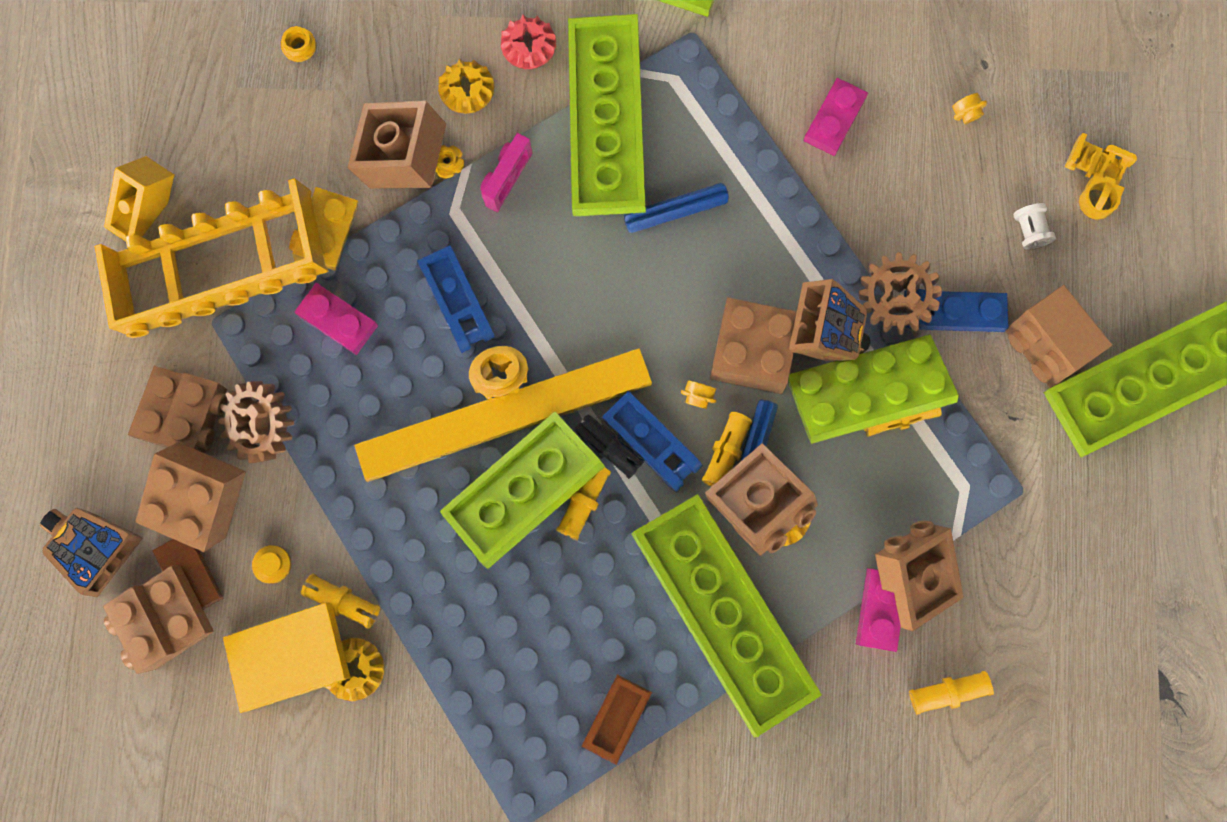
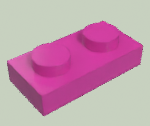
(835, 116)
(512, 161)
(336, 318)
(879, 616)

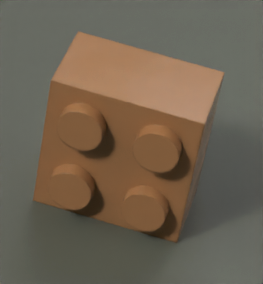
(397, 145)
(1057, 337)
(754, 346)
(190, 496)

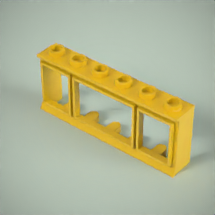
(115, 280)

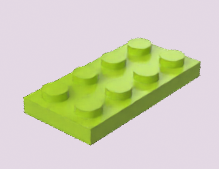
(872, 388)
(521, 489)

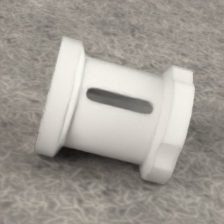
(1034, 226)

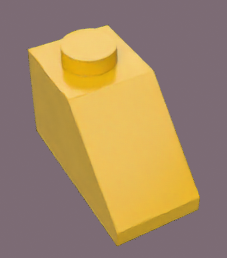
(137, 197)

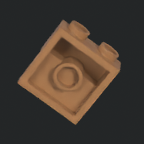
(178, 410)
(763, 500)
(920, 573)
(157, 620)

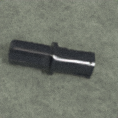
(609, 446)

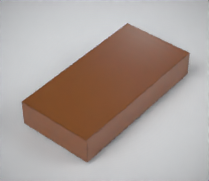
(194, 567)
(616, 719)

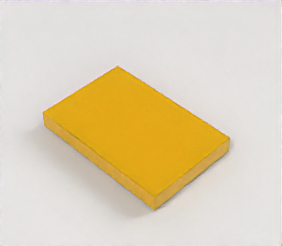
(286, 657)

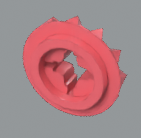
(516, 50)

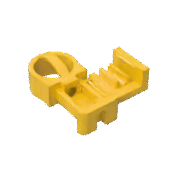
(1106, 173)

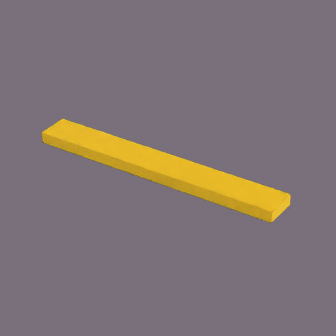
(501, 417)

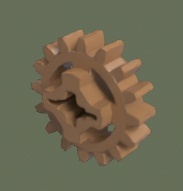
(910, 281)
(256, 421)

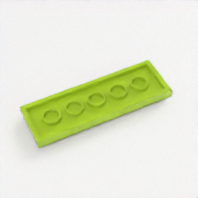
(606, 116)
(1143, 382)
(726, 615)

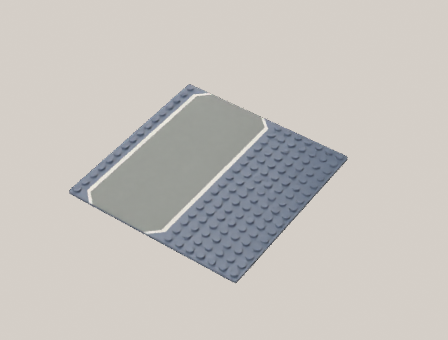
(544, 631)

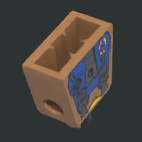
(829, 323)
(86, 548)

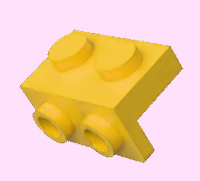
(333, 219)

